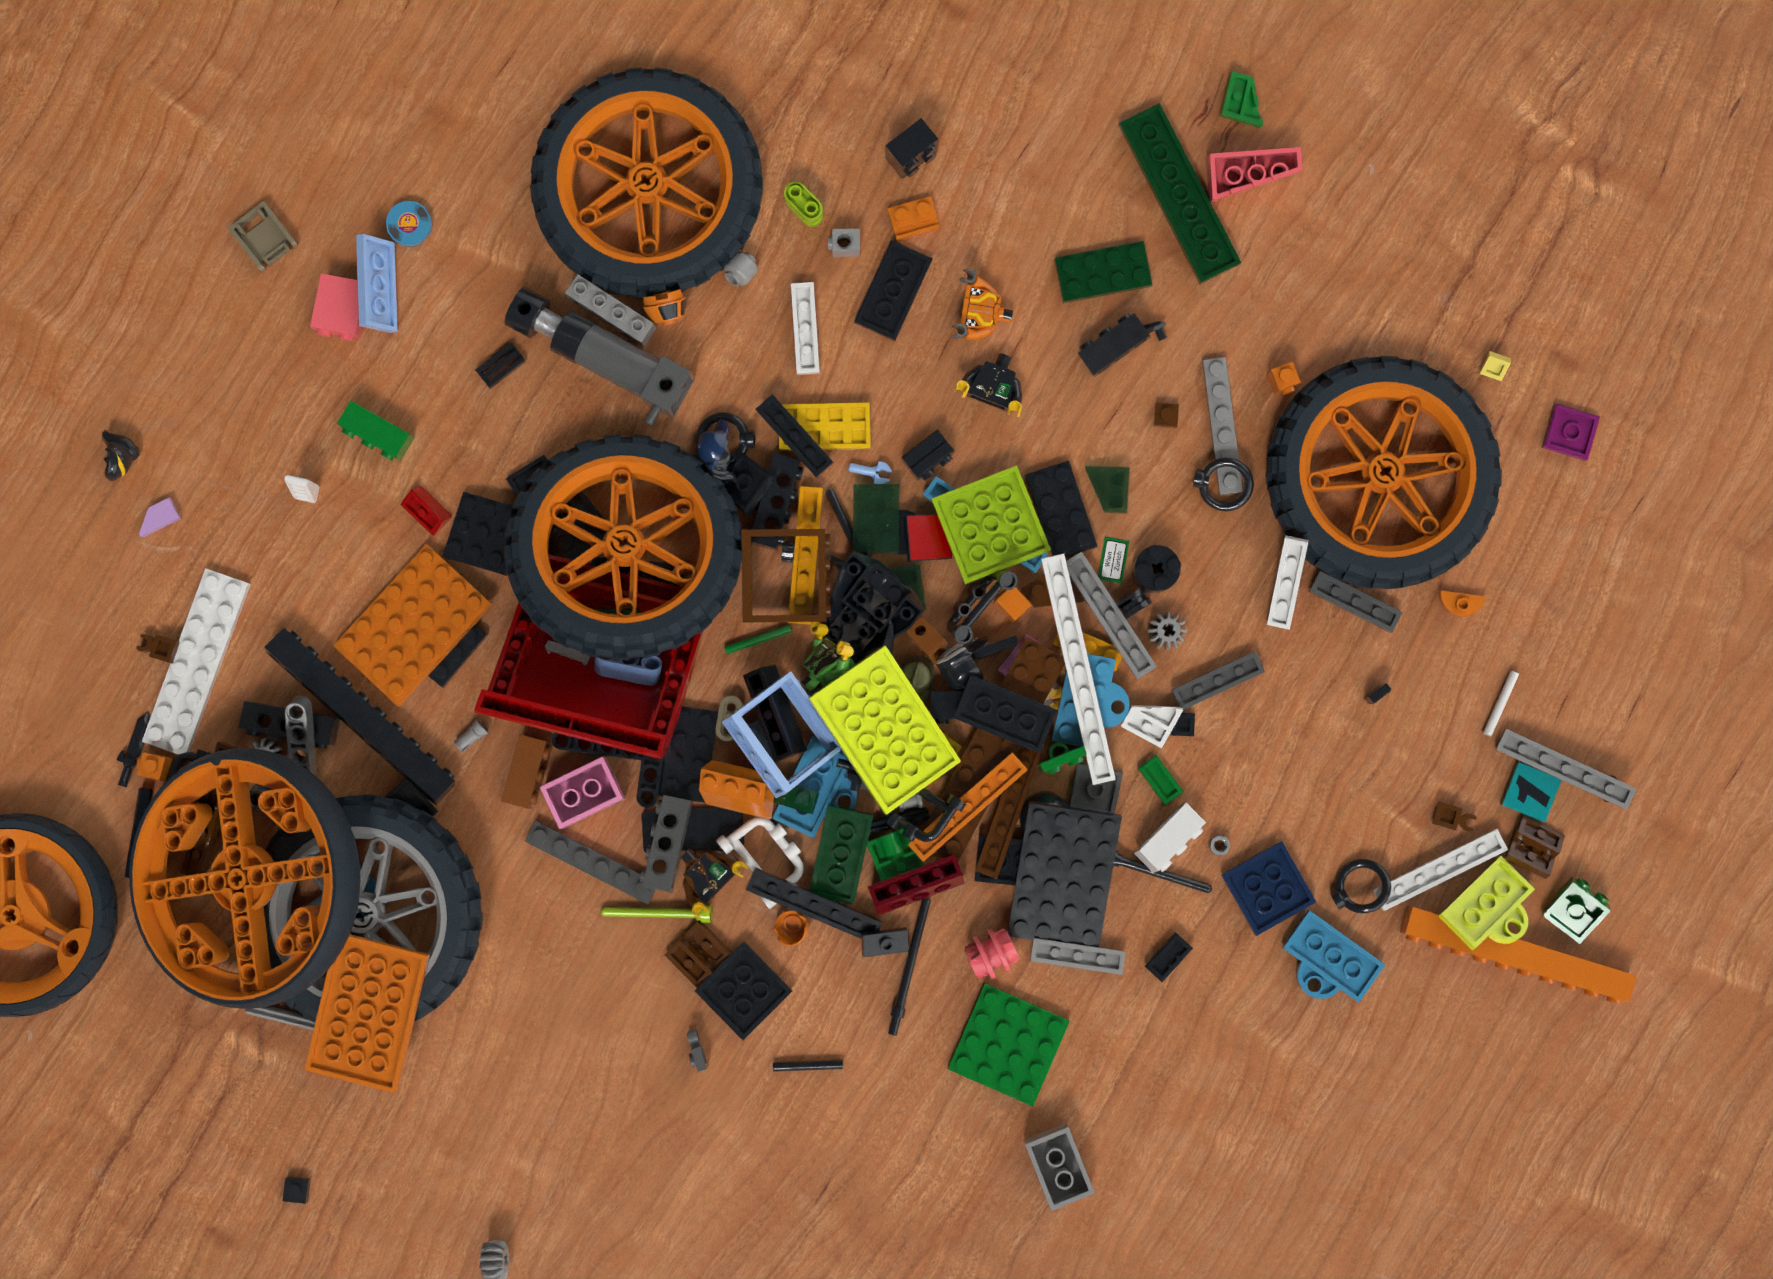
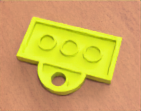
(1489, 907)

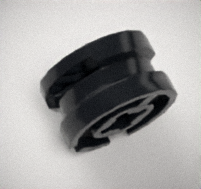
(1134, 603)

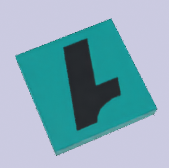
(1531, 792)

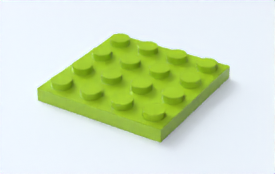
(990, 525)

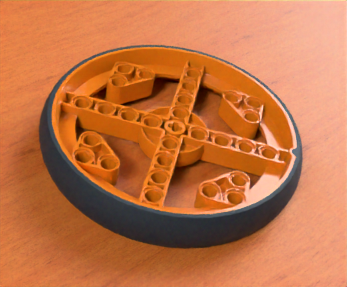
(244, 878)

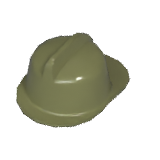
(920, 674)

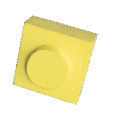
(1495, 366)

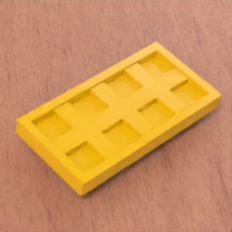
(833, 424)

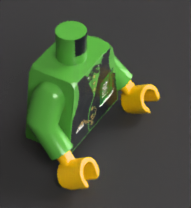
(827, 659)

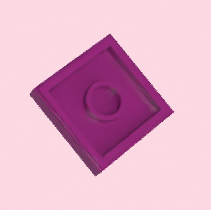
(1570, 432)

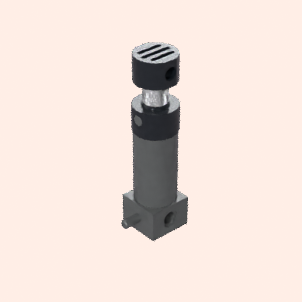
(603, 353)

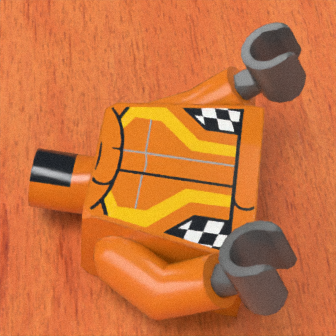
(980, 309)

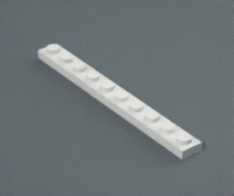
(1078, 669)

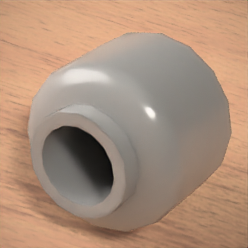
(740, 269)

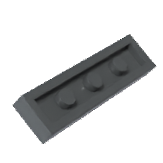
(1355, 602)
(1218, 680)

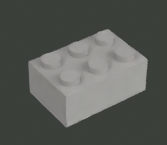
(1059, 1166)

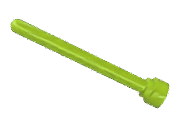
(657, 912)

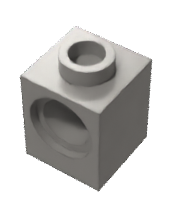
(852, 249)

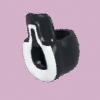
(958, 664)

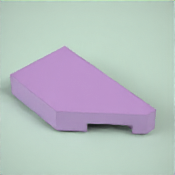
(159, 516)

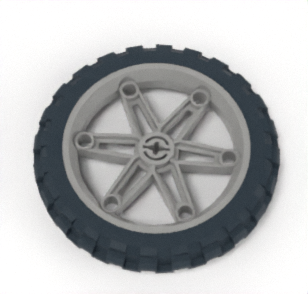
(440, 859)

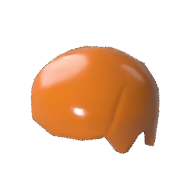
(791, 927)

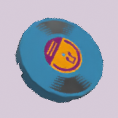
(409, 223)

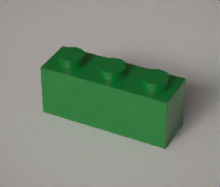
(374, 431)

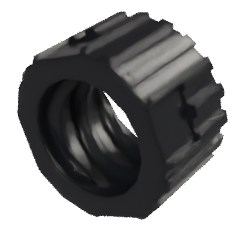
(788, 552)

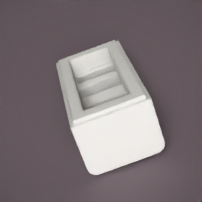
(302, 488)

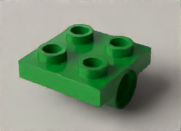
(1054, 764)
(893, 855)

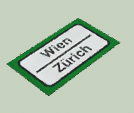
(1113, 560)

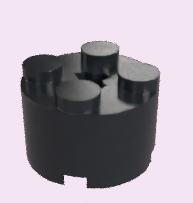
(1169, 567)

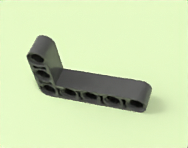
(295, 741)

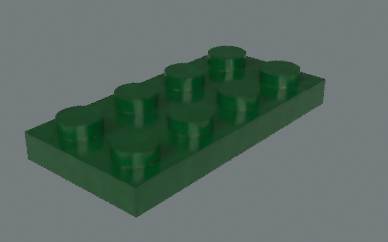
(1103, 272)
(841, 853)

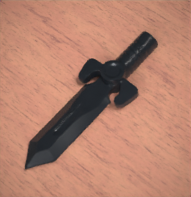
(134, 750)

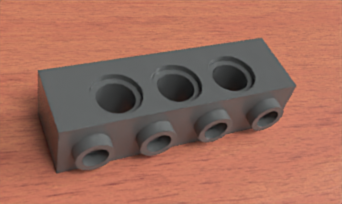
(665, 880)

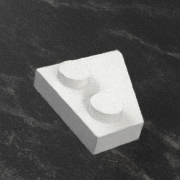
(1152, 722)

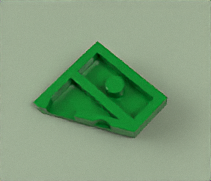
(1240, 100)

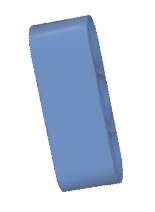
(634, 670)

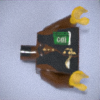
(708, 876)

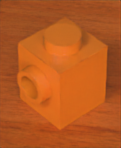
(1284, 379)
(153, 766)

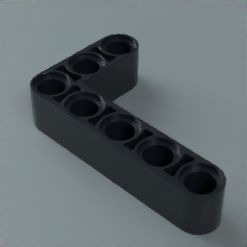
(646, 763)

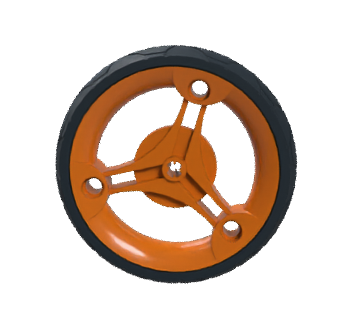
(33, 913)

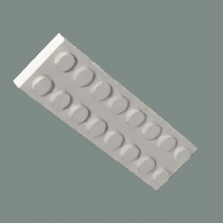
(196, 662)

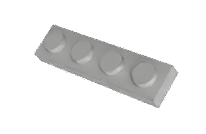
(1077, 956)

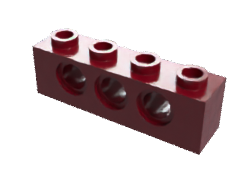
(916, 885)

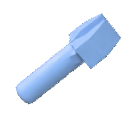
(871, 471)

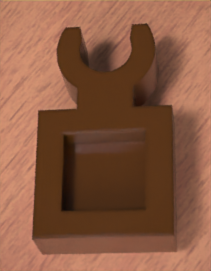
(160, 648)
(1450, 817)

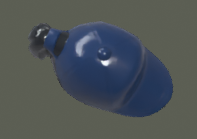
(714, 452)

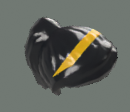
(120, 455)

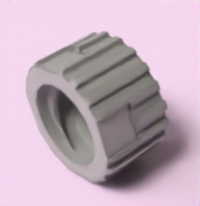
(1226, 845)

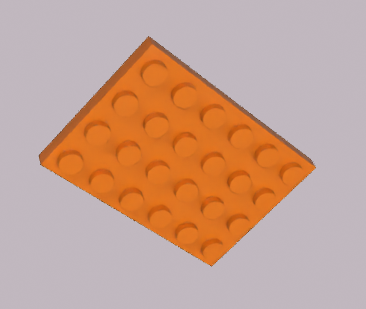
(412, 625)
(367, 1013)

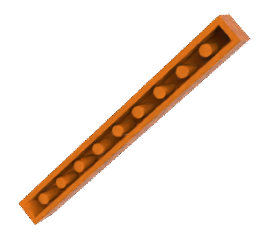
(1525, 956)

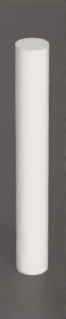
(1500, 704)

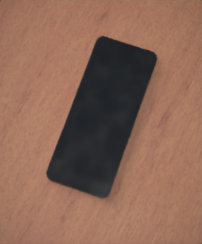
(702, 830)

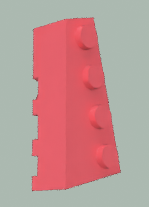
(1245, 170)

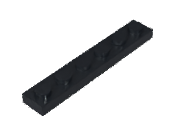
(811, 904)

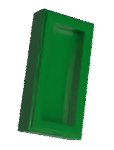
(1160, 780)

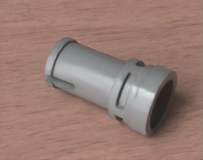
(474, 733)

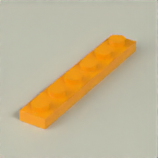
(805, 553)

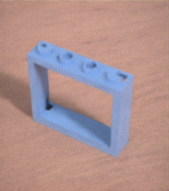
(755, 751)

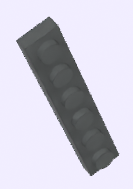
(588, 861)

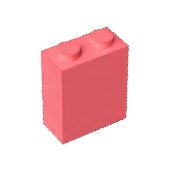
(337, 308)

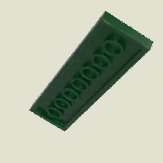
(1179, 193)

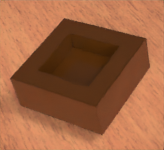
(1166, 415)

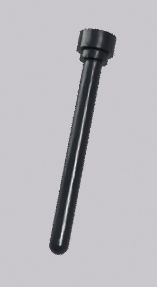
(1166, 875)

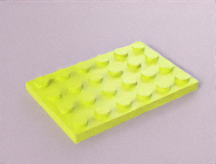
(884, 729)

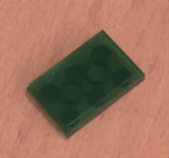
(876, 518)

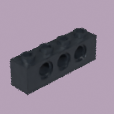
(779, 466)
(253, 714)

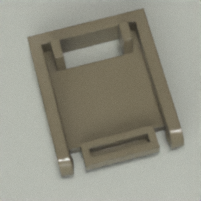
(265, 241)

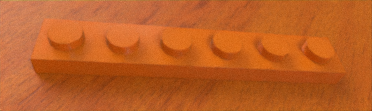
(976, 799)

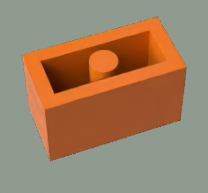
(1011, 604)

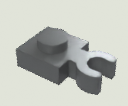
(697, 1056)

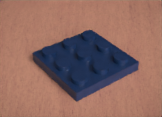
(1268, 888)

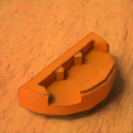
(1460, 603)

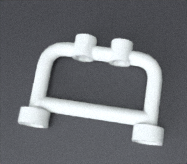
(777, 833)

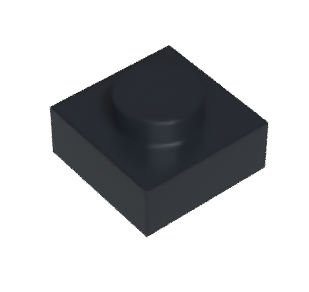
(296, 1189)

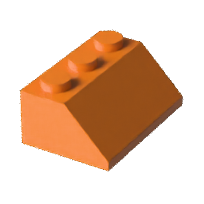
(735, 789)

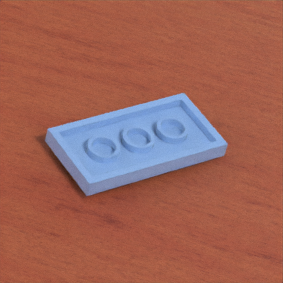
(376, 283)

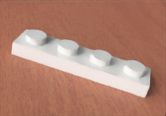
(805, 328)
(1287, 582)

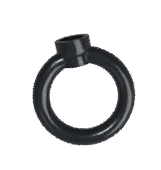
(746, 437)
(1202, 479)
(1340, 896)

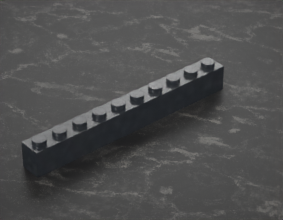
(360, 716)

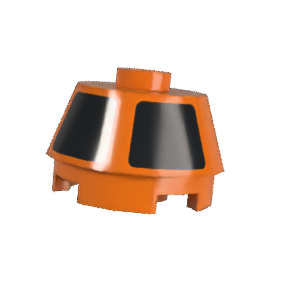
(665, 306)

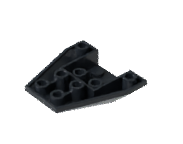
(856, 601)

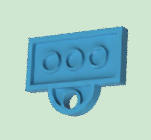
(1066, 724)
(826, 780)
(1331, 959)

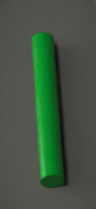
(757, 639)

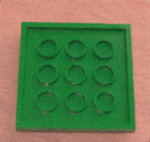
(1008, 1044)

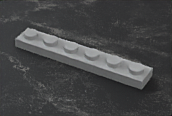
(1221, 423)
(1109, 616)
(1566, 769)

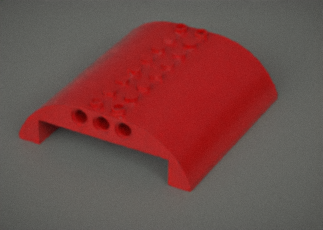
(572, 698)

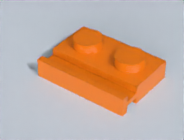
(913, 218)

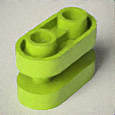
(803, 204)

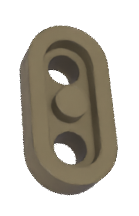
(723, 714)

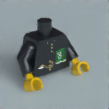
(993, 385)

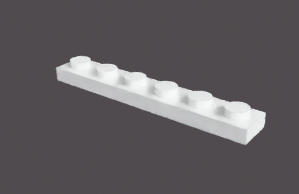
(1443, 868)

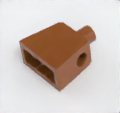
(930, 643)

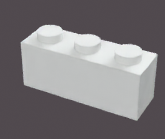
(1170, 838)

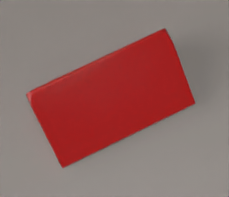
(426, 509)

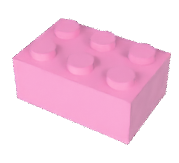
(582, 792)

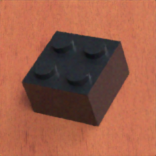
(912, 149)

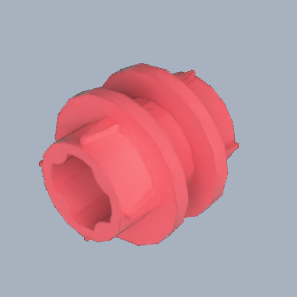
(991, 953)

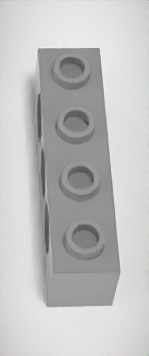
(610, 310)

